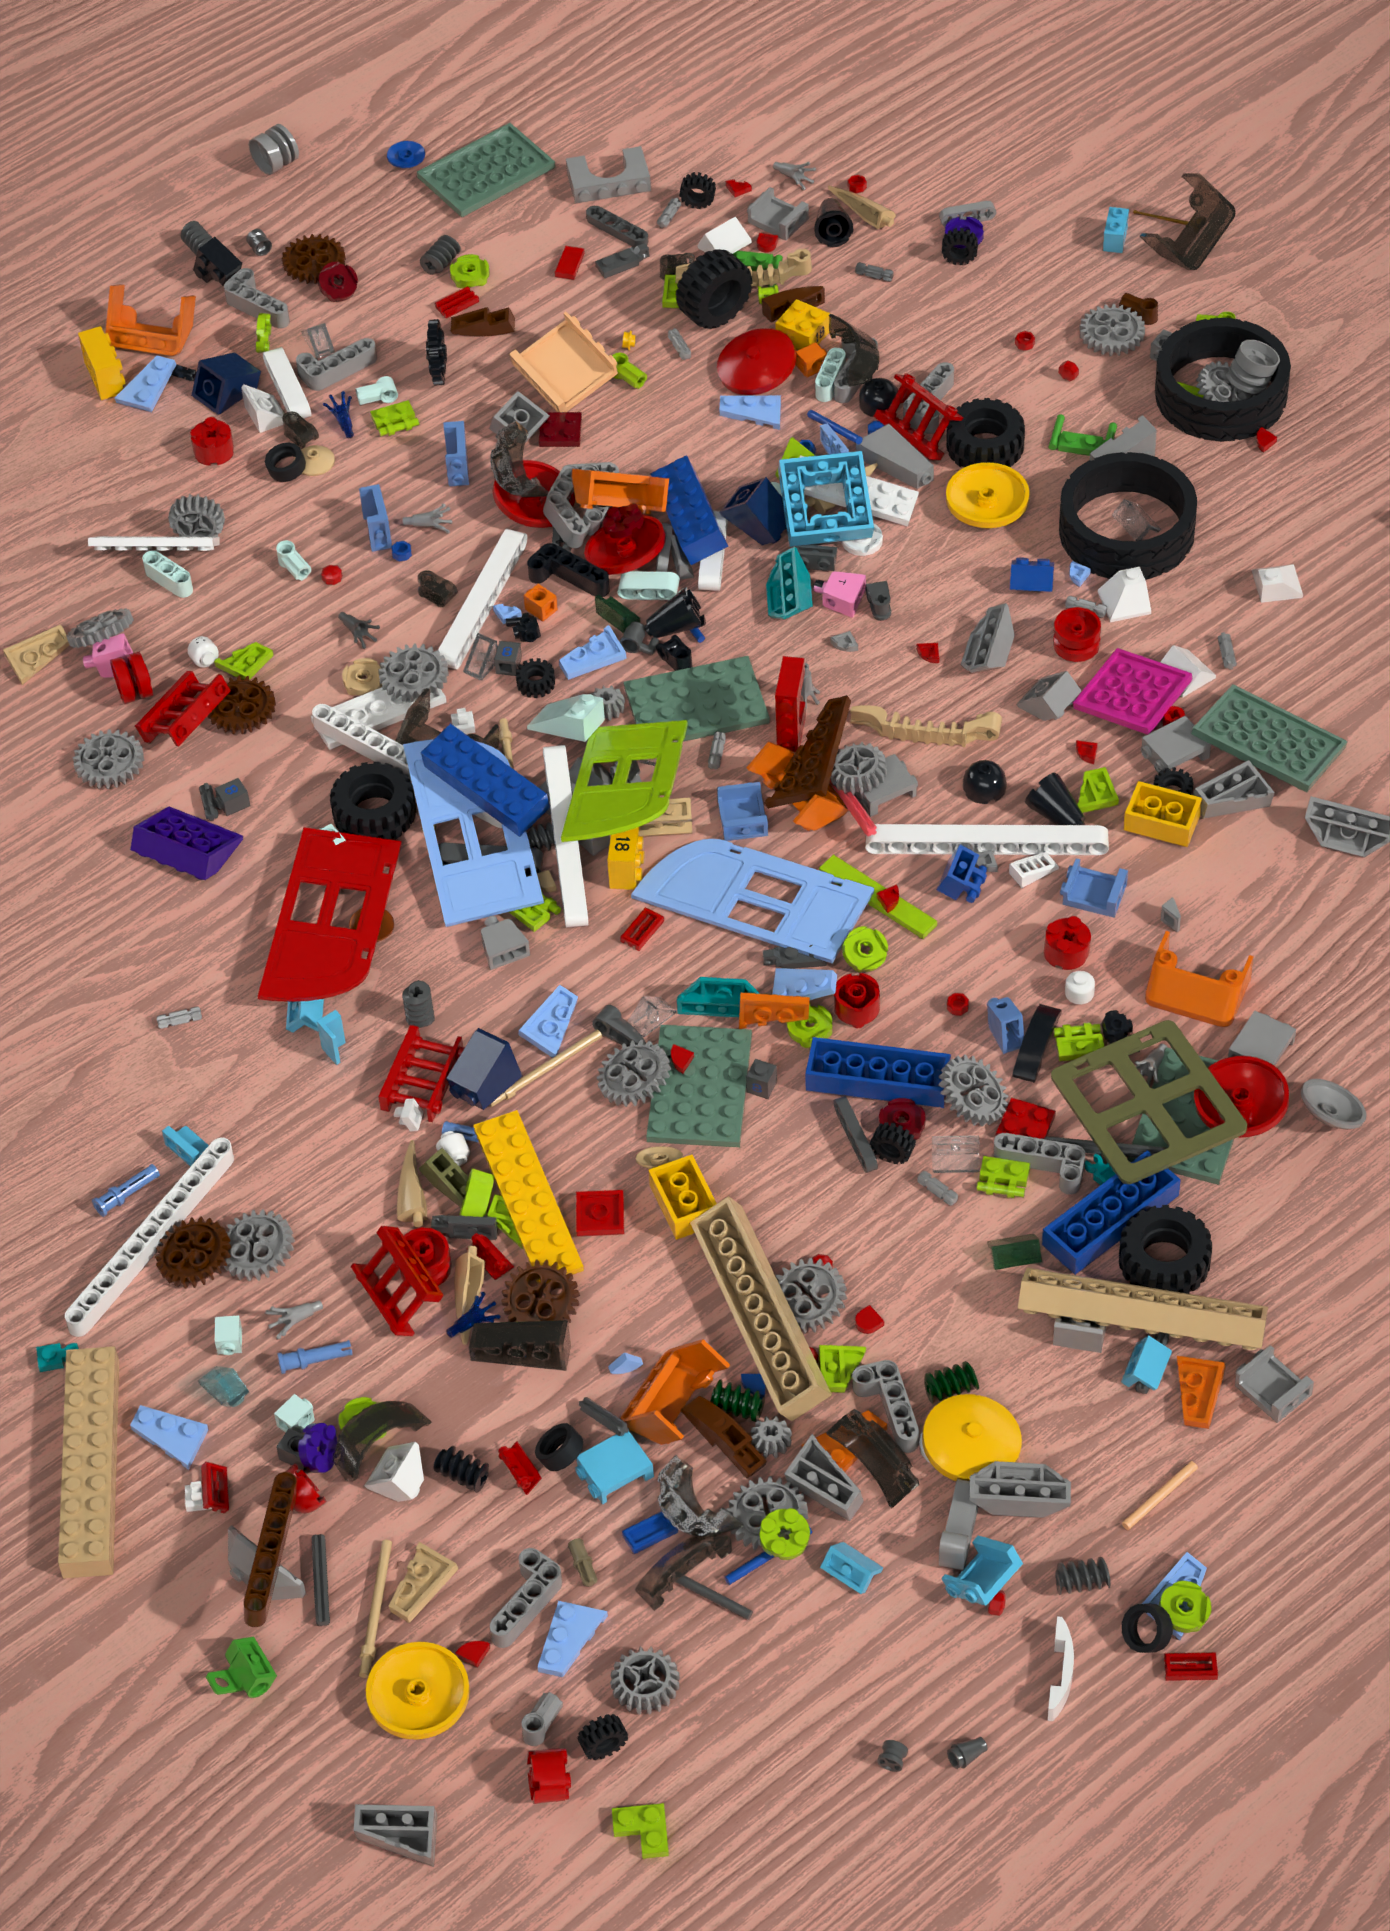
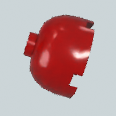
(306, 1494)

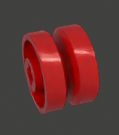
(1077, 634)
(135, 676)
(432, 1251)

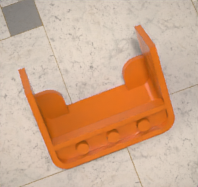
(128, 334)
(619, 490)
(814, 812)
(1195, 994)
(669, 1388)

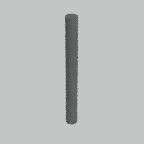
(715, 1597)

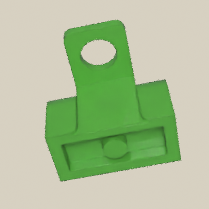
(247, 1670)

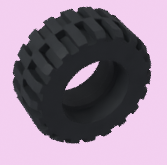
(714, 288)
(991, 418)
(373, 782)
(1168, 1226)

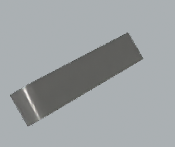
(457, 852)

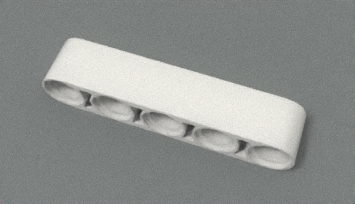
(286, 382)
(712, 566)

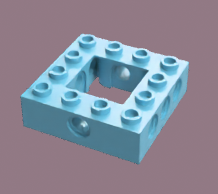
(821, 470)

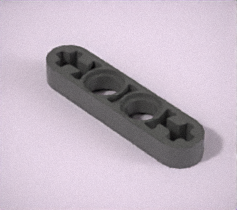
(599, 216)
(855, 1134)

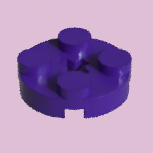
(969, 223)
(319, 1436)

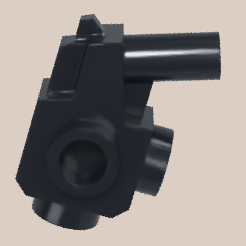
(524, 627)
(1116, 1026)

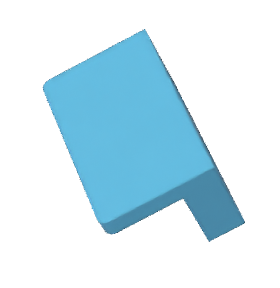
(304, 1013)
(331, 1035)
(184, 1143)
(1147, 1363)
(850, 1566)

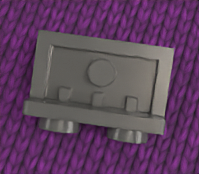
(818, 557)

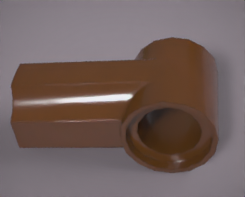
(1145, 307)

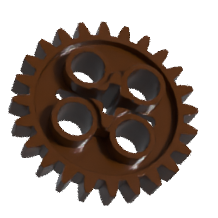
(310, 255)
(244, 706)
(193, 1252)
(520, 1290)

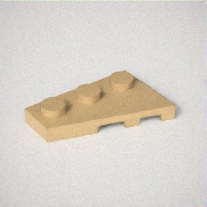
(36, 652)
(423, 1580)

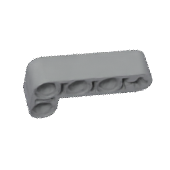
(243, 295)
(337, 366)
(938, 384)
(842, 391)
(1045, 1156)
(893, 1406)
(959, 1528)
(505, 1625)

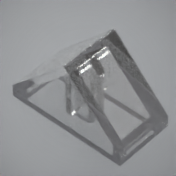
(318, 340)
(481, 657)
(650, 1014)

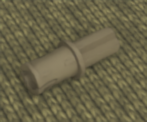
(582, 1562)

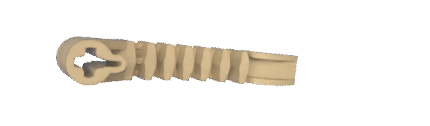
(795, 265)
(985, 727)

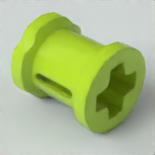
(765, 292)

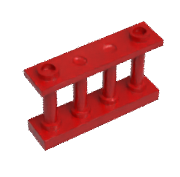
(902, 426)
(172, 703)
(406, 1059)
(414, 1273)

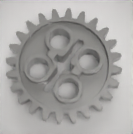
(1112, 330)
(1216, 386)
(100, 628)
(413, 671)
(108, 759)
(626, 1086)
(979, 1105)
(258, 1244)
(825, 1281)
(754, 1515)

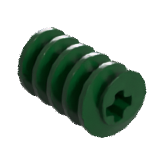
(950, 1380)
(738, 1402)

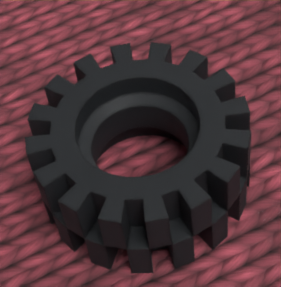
(697, 182)
(959, 238)
(536, 687)
(1175, 778)
(892, 1143)
(602, 1737)

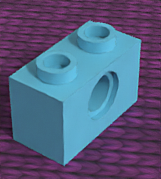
(1116, 230)

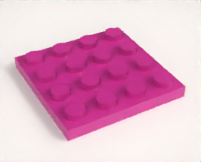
(1132, 691)

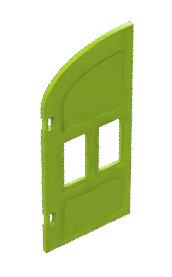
(624, 805)

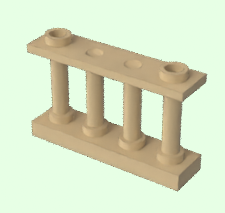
(674, 821)

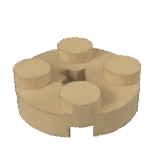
(352, 675)

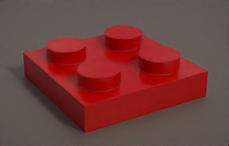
(1026, 1119)
(600, 1213)

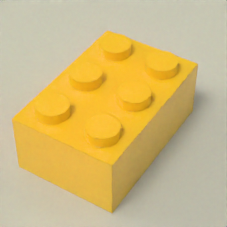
(101, 362)
(1162, 814)
(681, 1193)

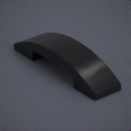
(1035, 1042)

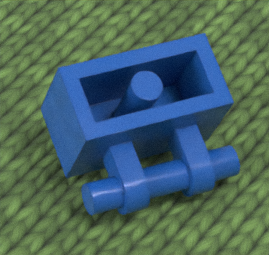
(1032, 575)
(958, 872)

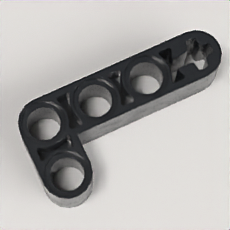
(555, 560)

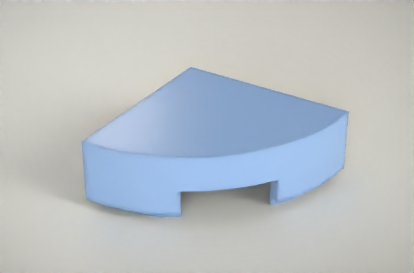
(1078, 573)
(506, 612)
(625, 1364)

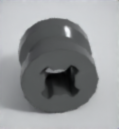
(892, 1755)

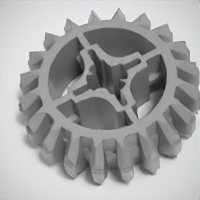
(196, 517)
(870, 772)
(648, 1693)

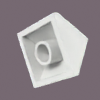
(727, 236)
(262, 408)
(1186, 661)

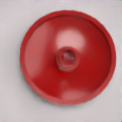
(756, 361)
(528, 510)
(626, 553)
(1254, 1089)

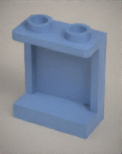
(456, 454)
(376, 515)
(742, 811)
(1093, 890)

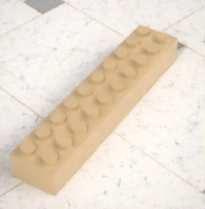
(1143, 1308)
(760, 1309)
(89, 1463)

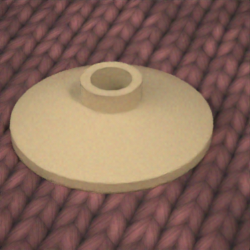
(318, 460)
(657, 1156)

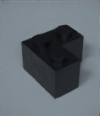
(216, 262)

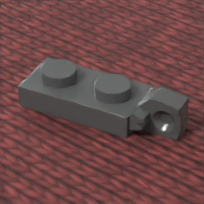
(622, 260)
(790, 958)
(465, 1226)

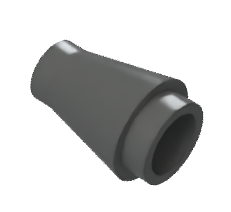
(965, 1752)

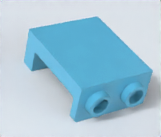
(613, 1465)
(985, 1573)

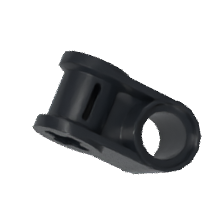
(675, 653)

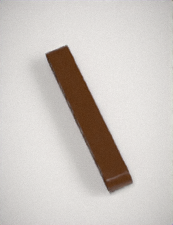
(270, 1549)

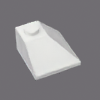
(1277, 583)
(1125, 595)
(398, 1473)

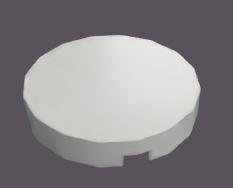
(865, 546)

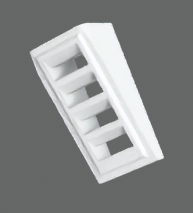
(1023, 879)

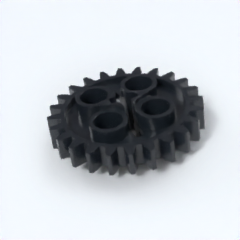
(436, 352)

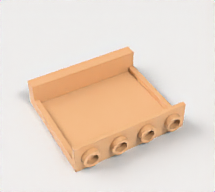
(565, 365)

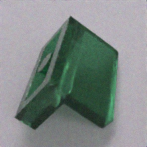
(615, 612)
(1015, 1251)

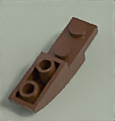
(726, 1433)

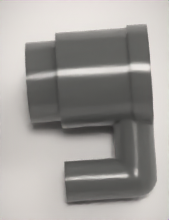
(634, 637)

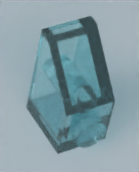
(224, 1386)

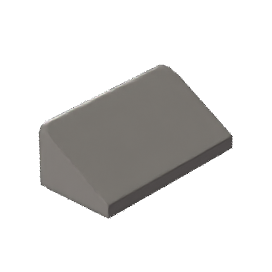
(681, 563)

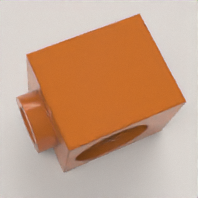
(810, 359)
(540, 602)

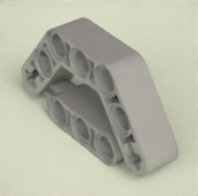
(562, 514)

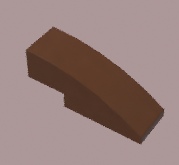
(776, 304)
(483, 323)

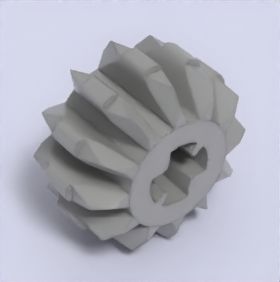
(612, 701)
(771, 1436)

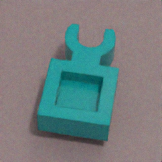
(1100, 1171)
(52, 1356)

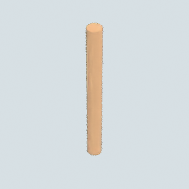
(1156, 1498)

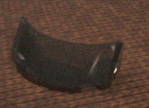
(867, 355)
(508, 463)
(367, 1427)
(877, 1453)
(681, 1506)
(678, 1563)

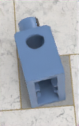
(1004, 1014)

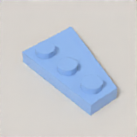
(147, 385)
(756, 408)
(831, 441)
(597, 653)
(804, 982)
(550, 1021)
(171, 1433)
(1185, 1570)
(567, 1635)

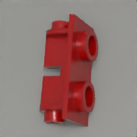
(495, 1262)
(520, 1467)

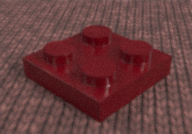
(561, 430)

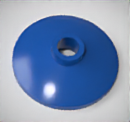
(406, 154)

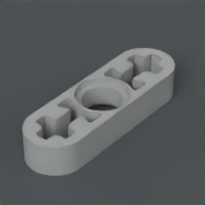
(981, 207)
(663, 556)

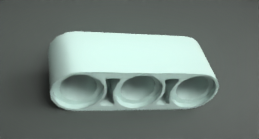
(828, 372)
(167, 574)
(648, 585)

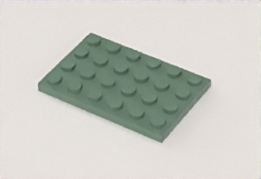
(486, 169)
(708, 696)
(1269, 738)
(709, 1097)
(1205, 1166)

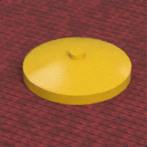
(987, 495)
(969, 1435)
(417, 1690)

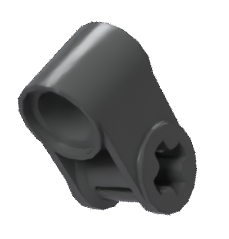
(879, 599)

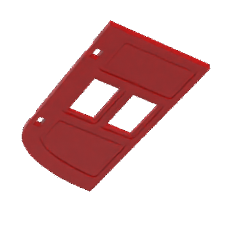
(319, 958)

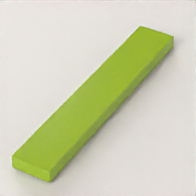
(904, 913)

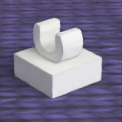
(463, 721)
(410, 1114)
(194, 1497)

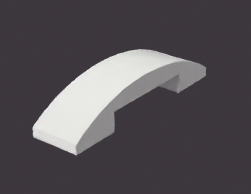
(1059, 1694)

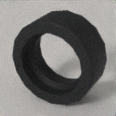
(289, 472)
(570, 1447)
(1163, 1623)

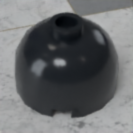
(876, 395)
(984, 782)

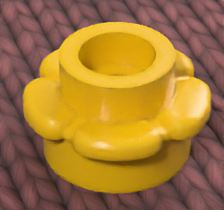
(628, 340)

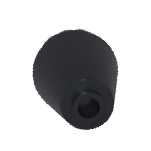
(833, 224)
(676, 616)
(1055, 802)

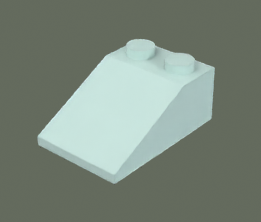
(571, 717)

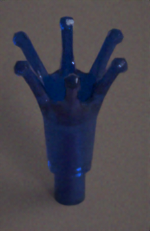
(342, 414)
(472, 1316)

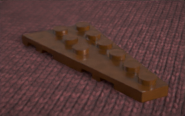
(813, 763)

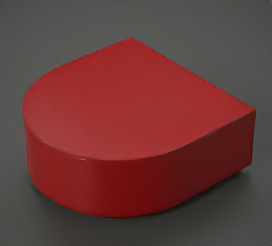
(766, 242)
(868, 1320)

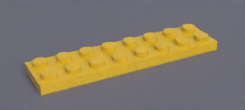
(527, 1192)

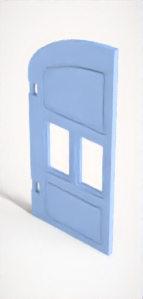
(708, 880)
(483, 883)

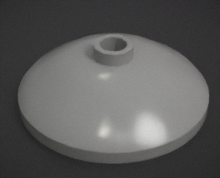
(1333, 1104)

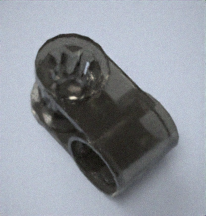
(669, 263)
(298, 429)
(435, 588)

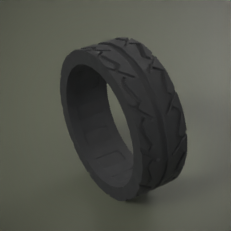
(1212, 418)
(1136, 474)

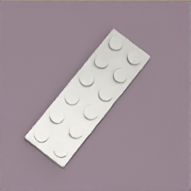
(886, 499)
(146, 543)
(378, 710)

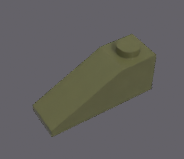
(446, 1176)

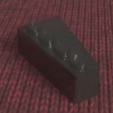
(522, 1343)

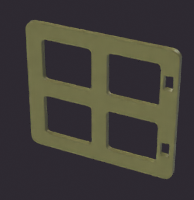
(1149, 1102)

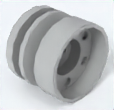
(273, 149)
(1253, 366)

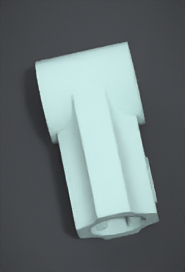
(382, 390)
(291, 560)

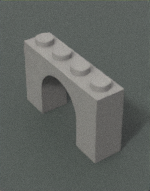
(589, 187)

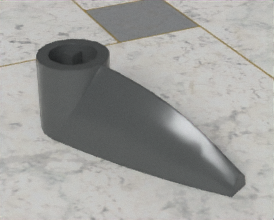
(614, 1027)

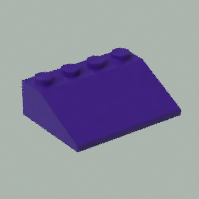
(184, 842)

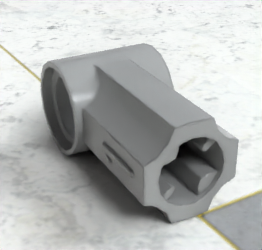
(540, 1718)

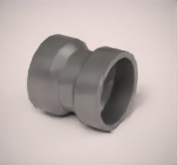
(259, 242)

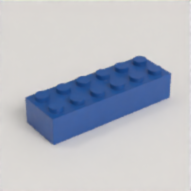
(691, 511)
(485, 780)
(875, 1071)
(1099, 1218)

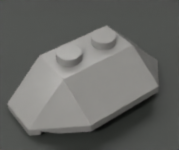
(990, 641)
(1347, 827)
(1019, 1489)
(241, 1558)

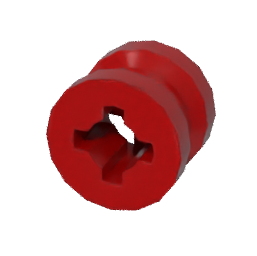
(1172, 715)

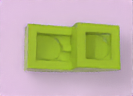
(477, 1193)

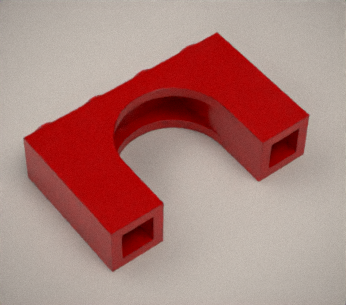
(788, 707)

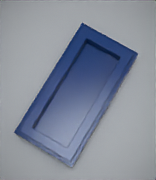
(648, 1532)

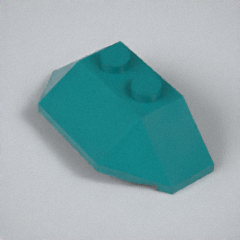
(788, 586)
(713, 997)

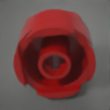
(212, 442)
(1067, 943)
(857, 999)
(548, 1775)

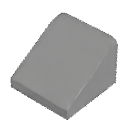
(1170, 914)

